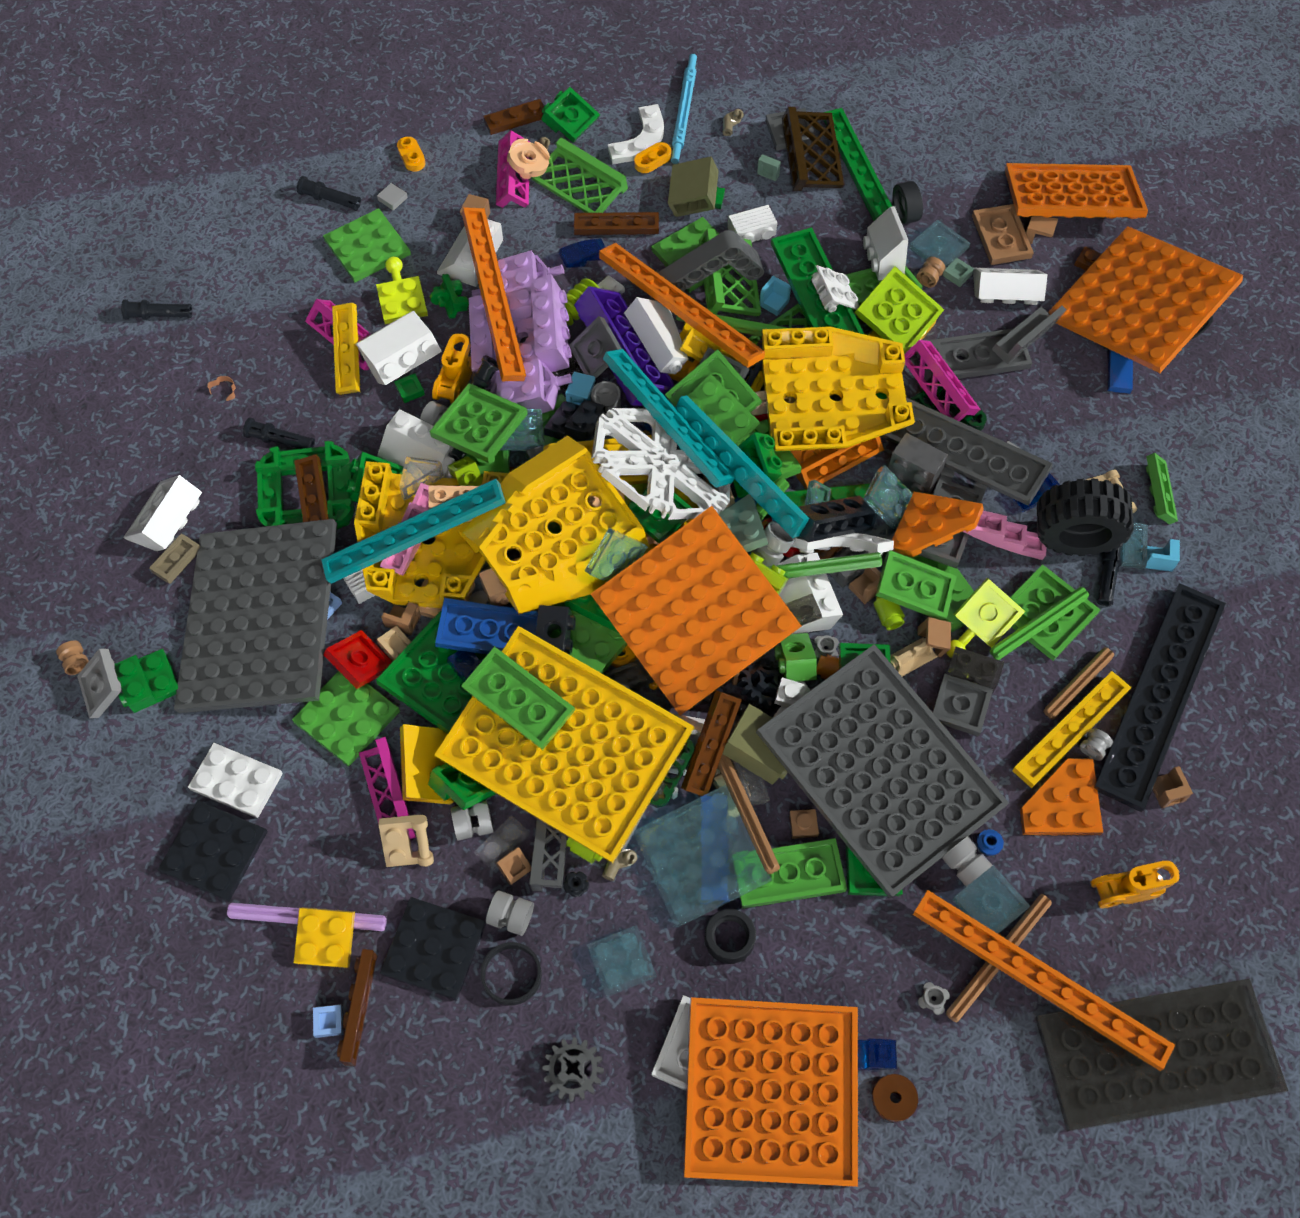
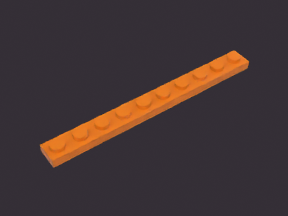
(493, 295)
(682, 305)
(1045, 981)

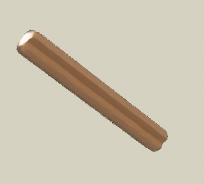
(1078, 683)

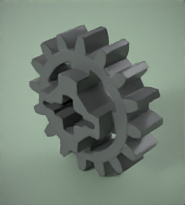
(563, 1079)

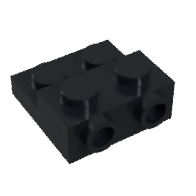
(575, 421)

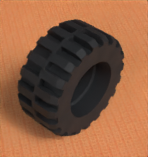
(1085, 517)

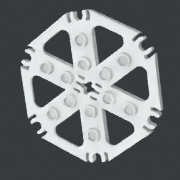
(654, 458)

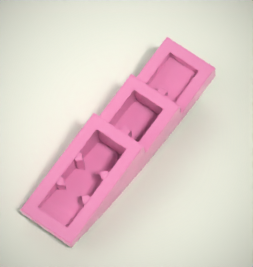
(1014, 537)
(402, 560)

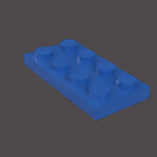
(480, 626)

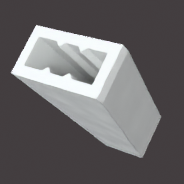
(657, 333)

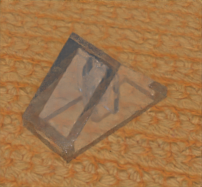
(416, 472)

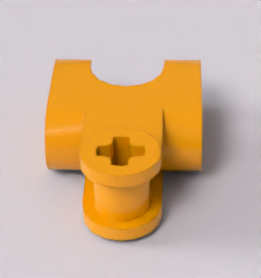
(455, 370)
(1135, 885)

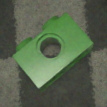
(796, 658)

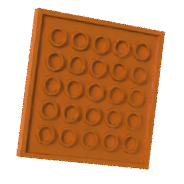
(1145, 298)
(696, 610)
(772, 1092)

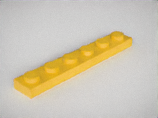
(1071, 729)

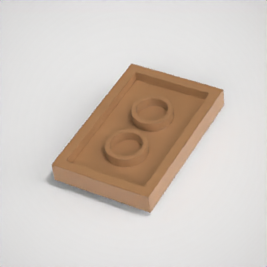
(1002, 234)

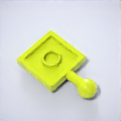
(400, 295)
(986, 614)

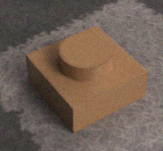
(803, 823)
(514, 865)

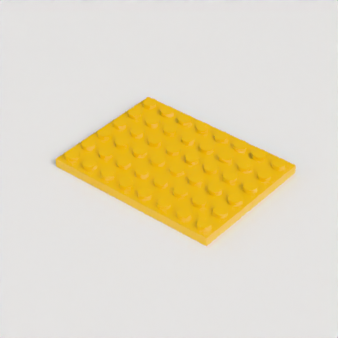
(595, 769)

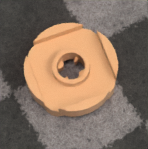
(524, 166)

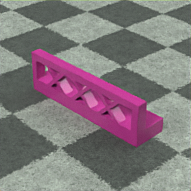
(506, 176)
(325, 309)
(945, 376)
(391, 775)

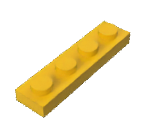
(696, 346)
(345, 348)

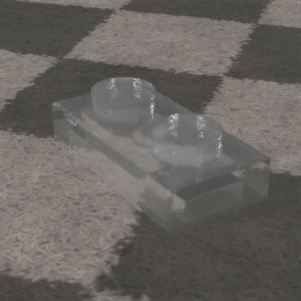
(501, 842)

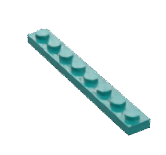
(669, 418)
(747, 473)
(413, 531)

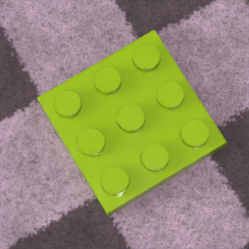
(899, 310)

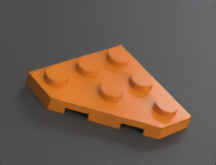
(933, 521)
(1065, 803)

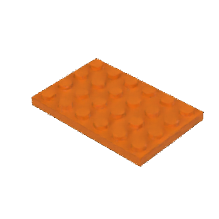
(1075, 190)

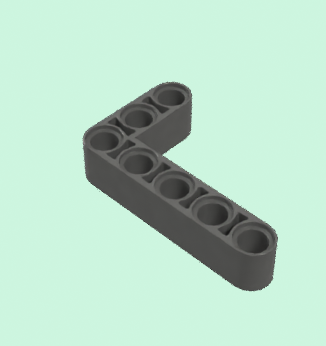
(710, 257)

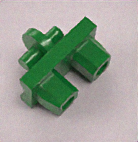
(446, 296)

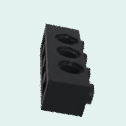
(837, 518)
(555, 618)

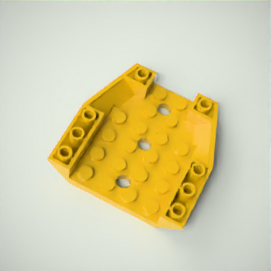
(826, 362)
(544, 491)
(446, 563)

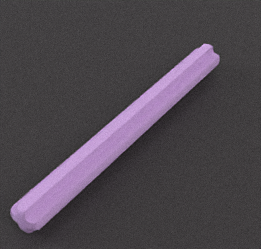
(290, 915)

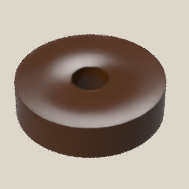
(885, 1107)

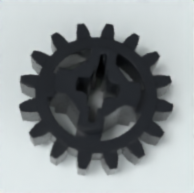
(760, 684)

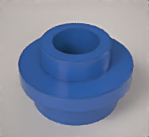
(987, 849)

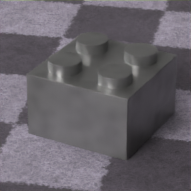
(917, 464)

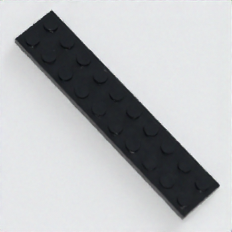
(1159, 698)

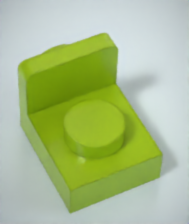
(466, 472)

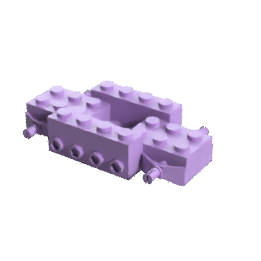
(536, 313)

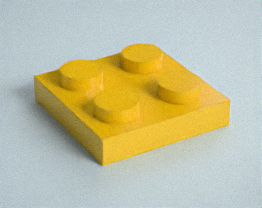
(324, 937)

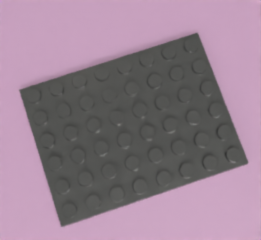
(257, 618)
(882, 770)

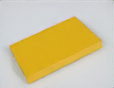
(418, 761)

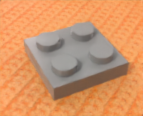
(99, 683)

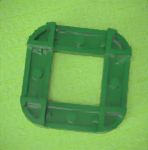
(280, 463)

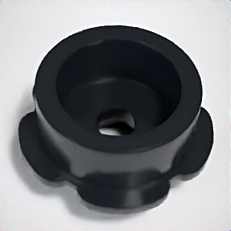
(576, 891)

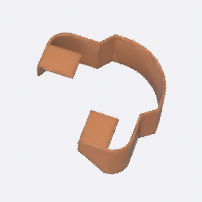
(223, 378)

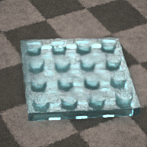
(701, 856)

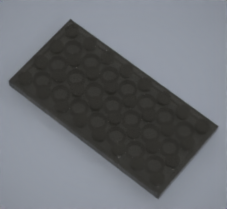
(1217, 1057)

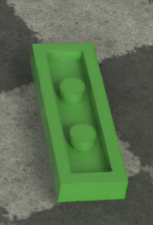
(1161, 488)

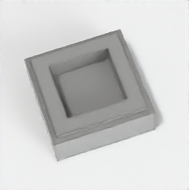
(392, 196)

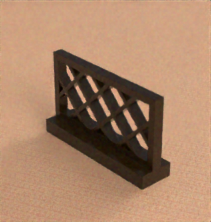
(796, 154)

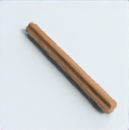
(748, 816)
(988, 971)

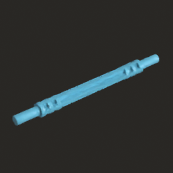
(683, 110)

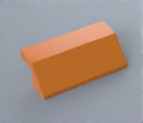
(828, 463)

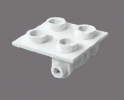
(834, 289)

